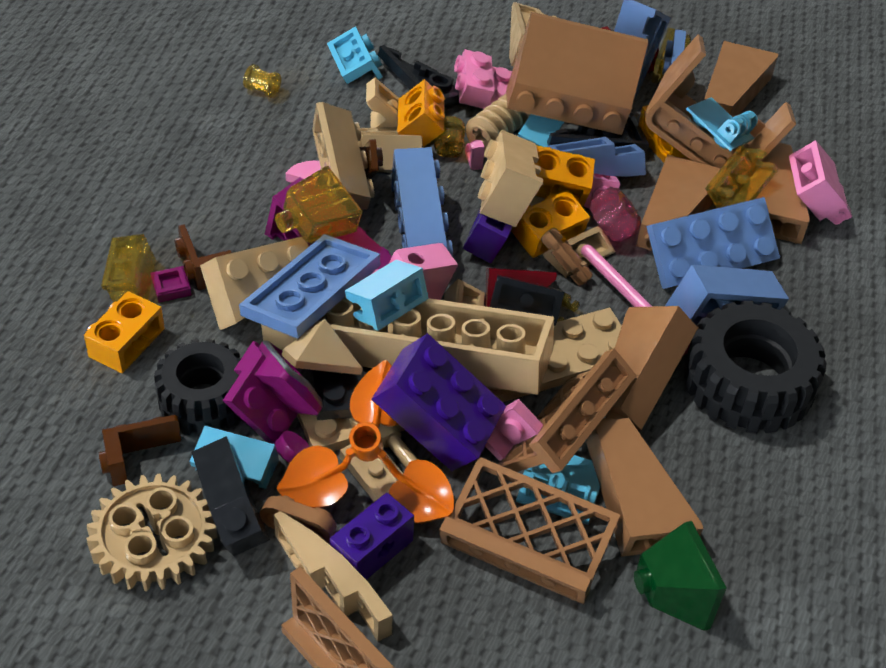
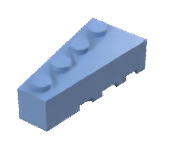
(419, 198)

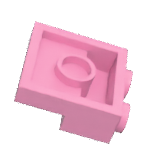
(478, 80)

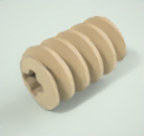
(492, 120)

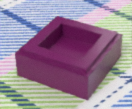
(170, 284)

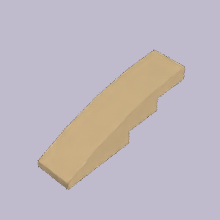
(334, 572)

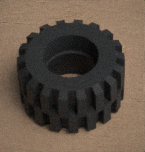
(193, 366)

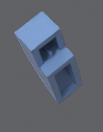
(609, 160)

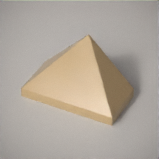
(321, 351)

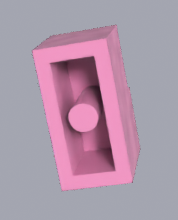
(819, 183)

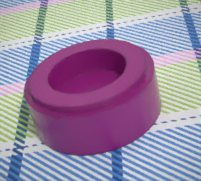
(289, 445)

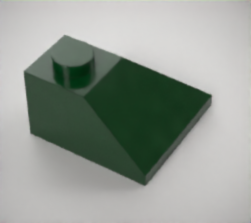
(681, 578)

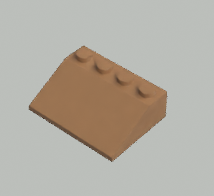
(576, 73)

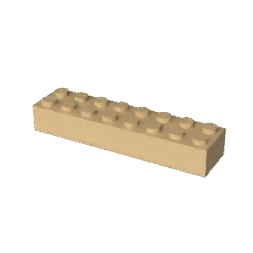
(493, 344)

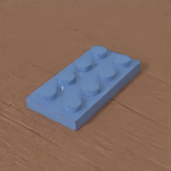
(719, 237)
(309, 285)

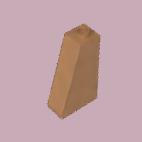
(740, 76)
(677, 194)
(785, 208)
(652, 346)
(636, 487)

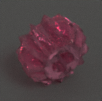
(615, 214)

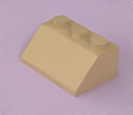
(338, 148)

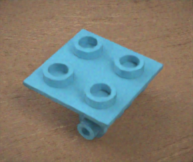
(727, 130)
(576, 479)

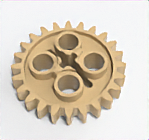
(117, 546)

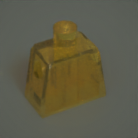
(319, 207)

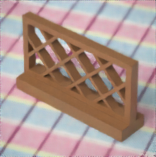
(573, 415)
(522, 560)
(324, 631)

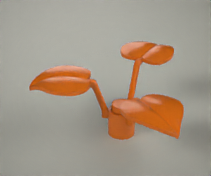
(318, 480)

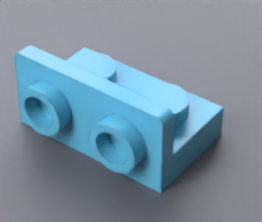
(354, 55)

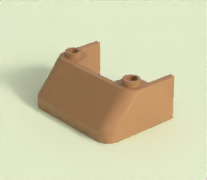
(674, 124)

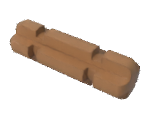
(566, 256)

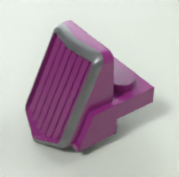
(270, 392)

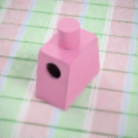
(436, 263)

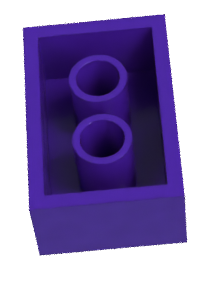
(439, 402)

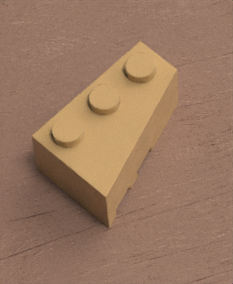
(509, 178)
(241, 273)

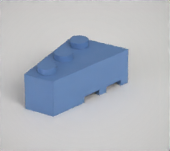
(645, 23)
(713, 287)

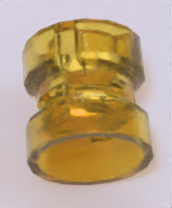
(451, 142)

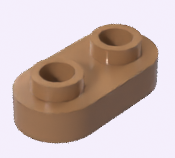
(315, 519)

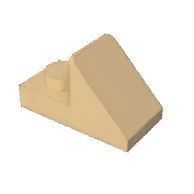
(383, 103)

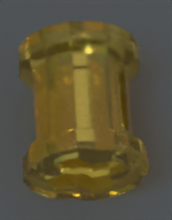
(262, 80)

